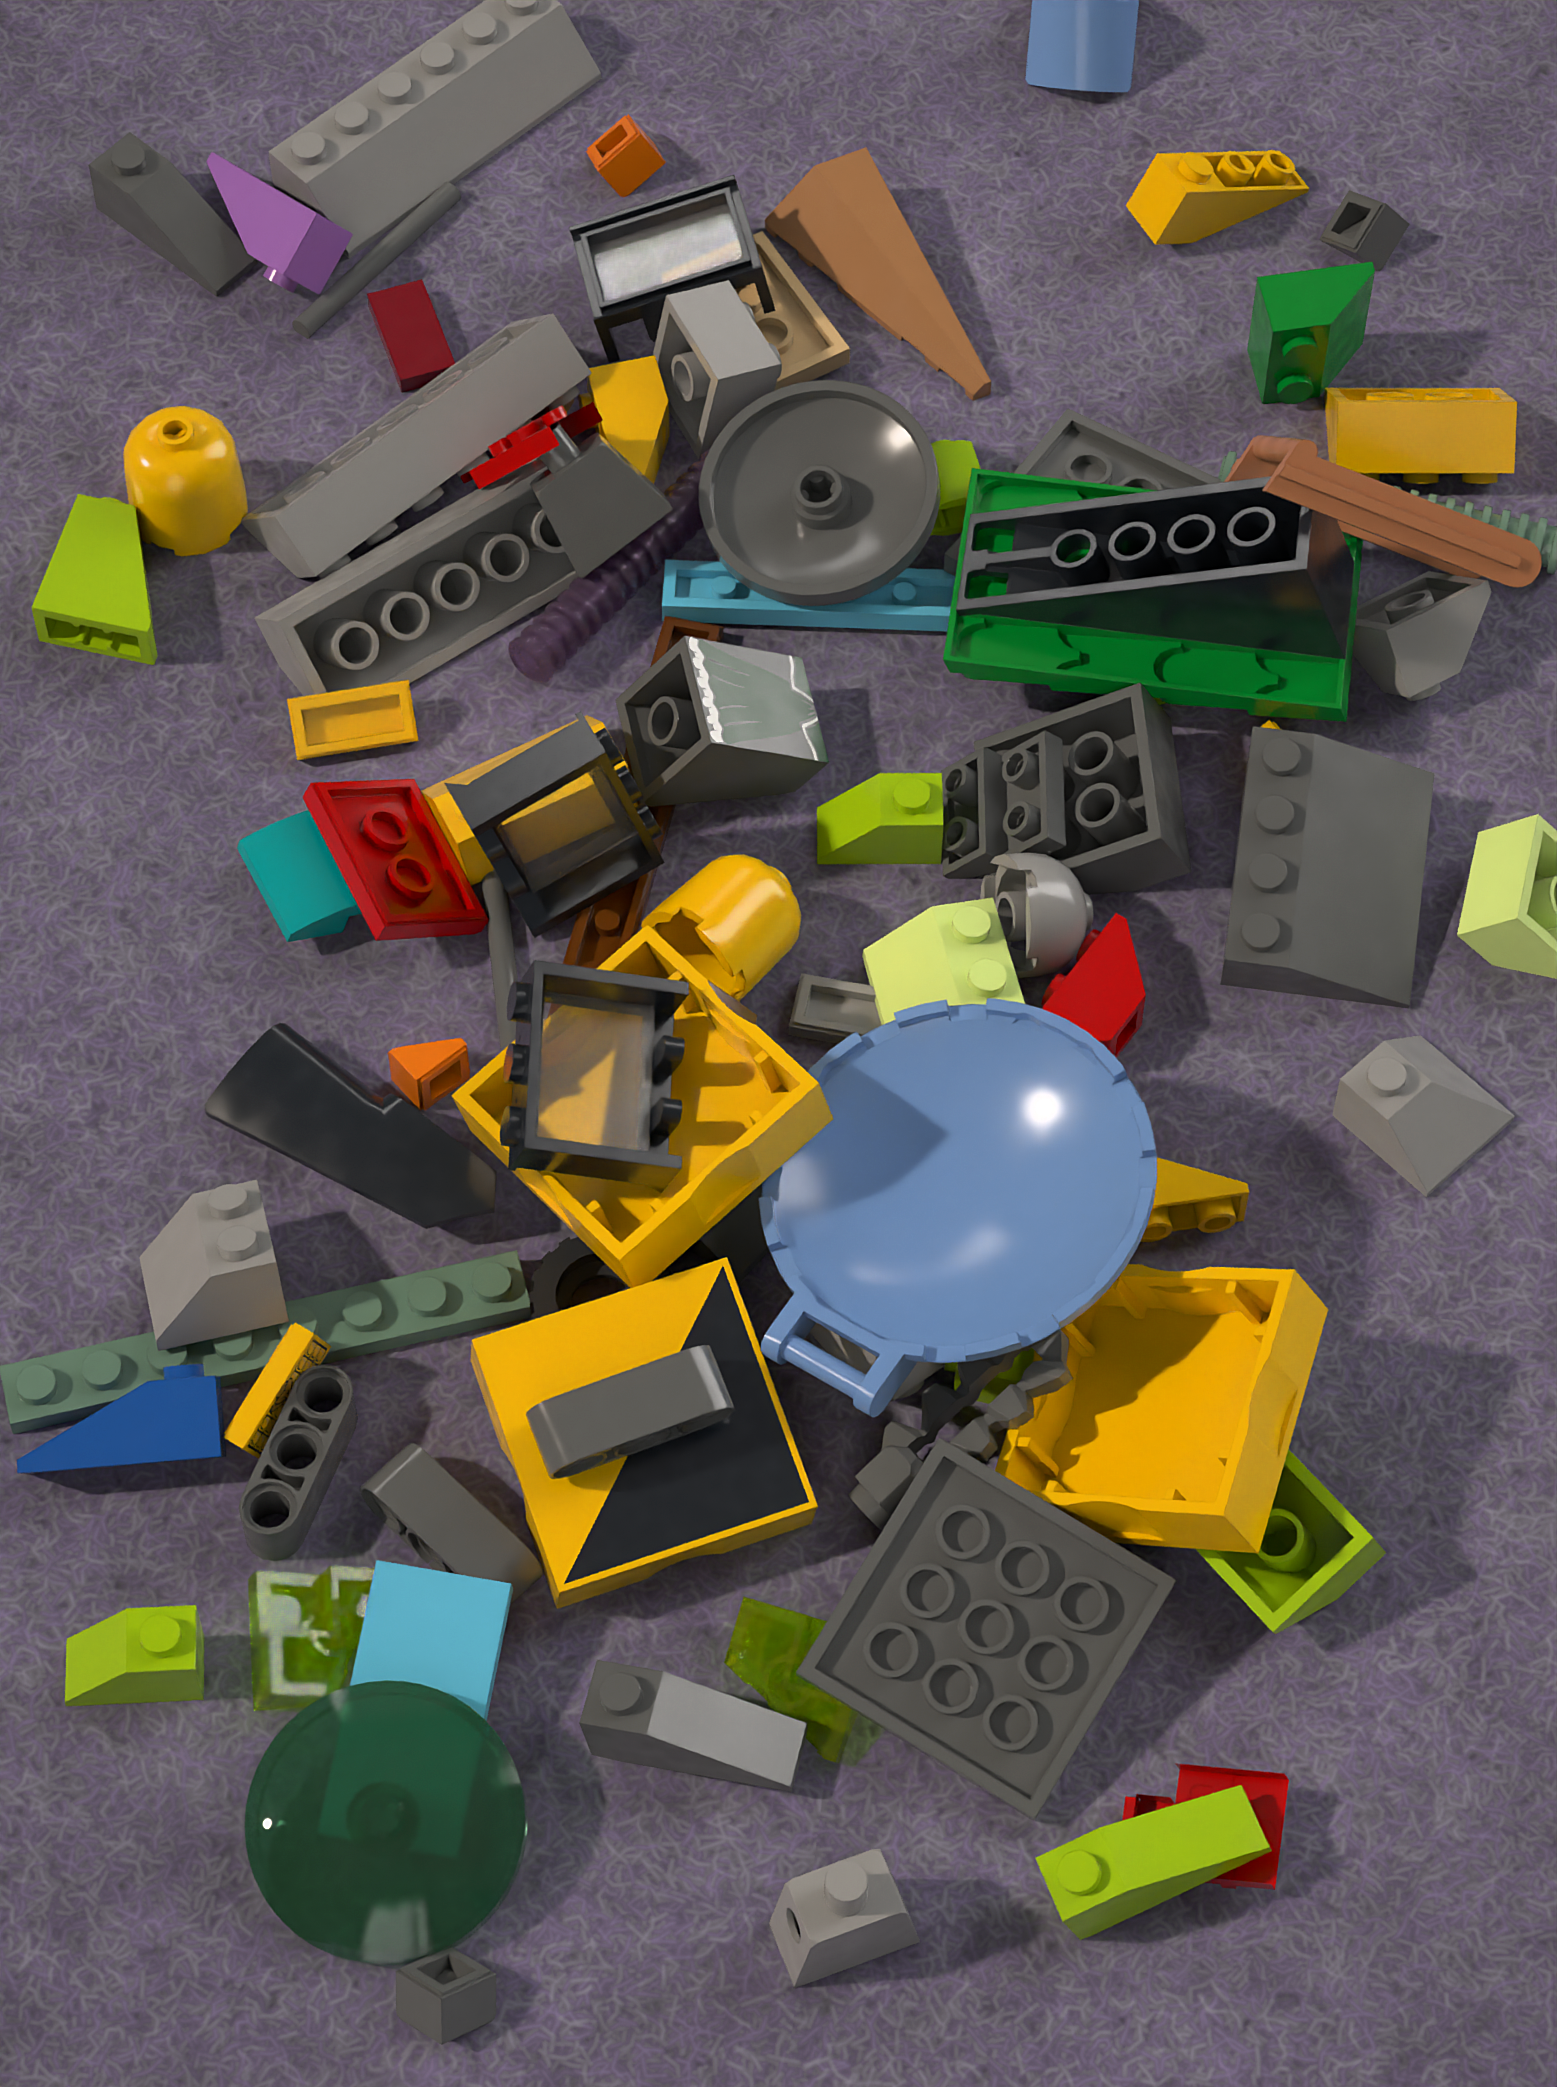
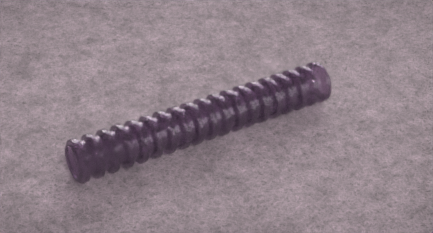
(604, 590)

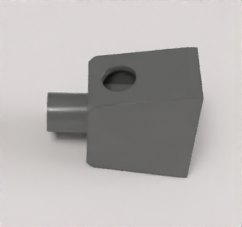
(595, 499)

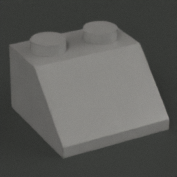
(712, 360)
(213, 1269)

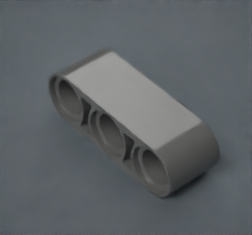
(630, 1412)
(298, 1434)
(447, 1522)

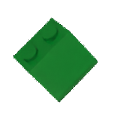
(1307, 329)

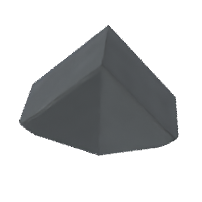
(1365, 229)
(445, 1995)

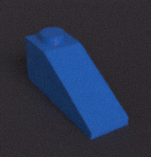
(150, 1424)

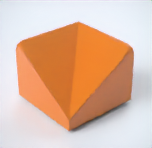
(625, 156)
(429, 1070)

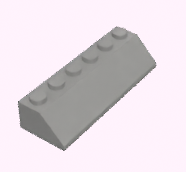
(434, 116)
(418, 447)
(423, 592)

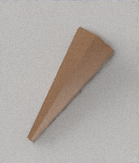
(858, 237)

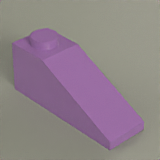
(279, 230)

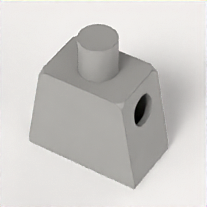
(843, 1916)

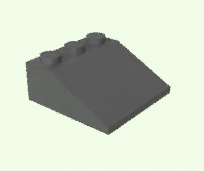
(1118, 790)

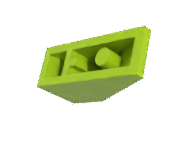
(1150, 1859)

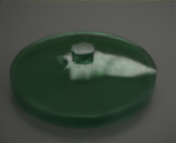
(386, 1823)

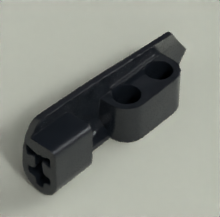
(333, 1123)

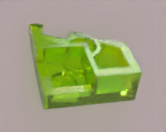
(304, 1632)
(766, 1654)

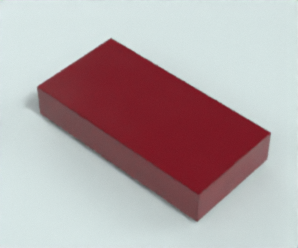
(410, 334)

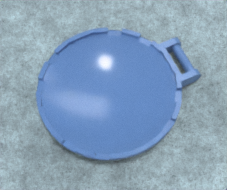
(960, 1197)

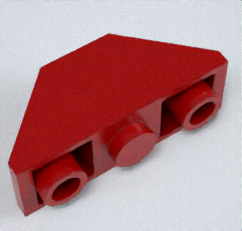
(1103, 988)

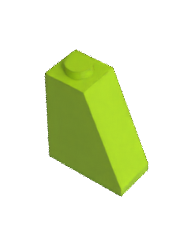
(98, 584)

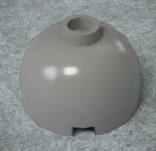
(1040, 905)

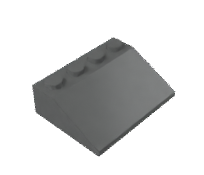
(1327, 871)

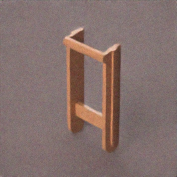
(1388, 514)

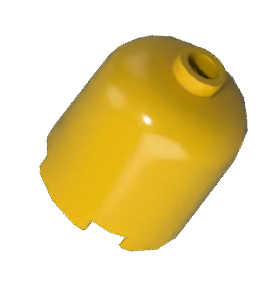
(184, 480)
(731, 921)

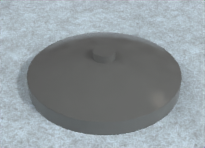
(819, 492)

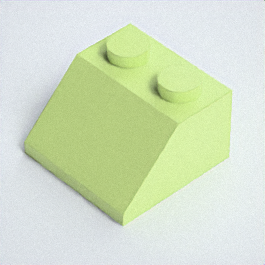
(1513, 897)
(943, 955)

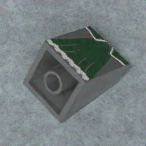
(720, 725)

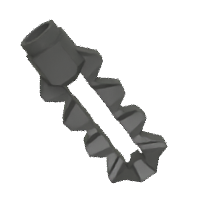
(895, 1467)

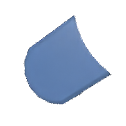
(1082, 44)

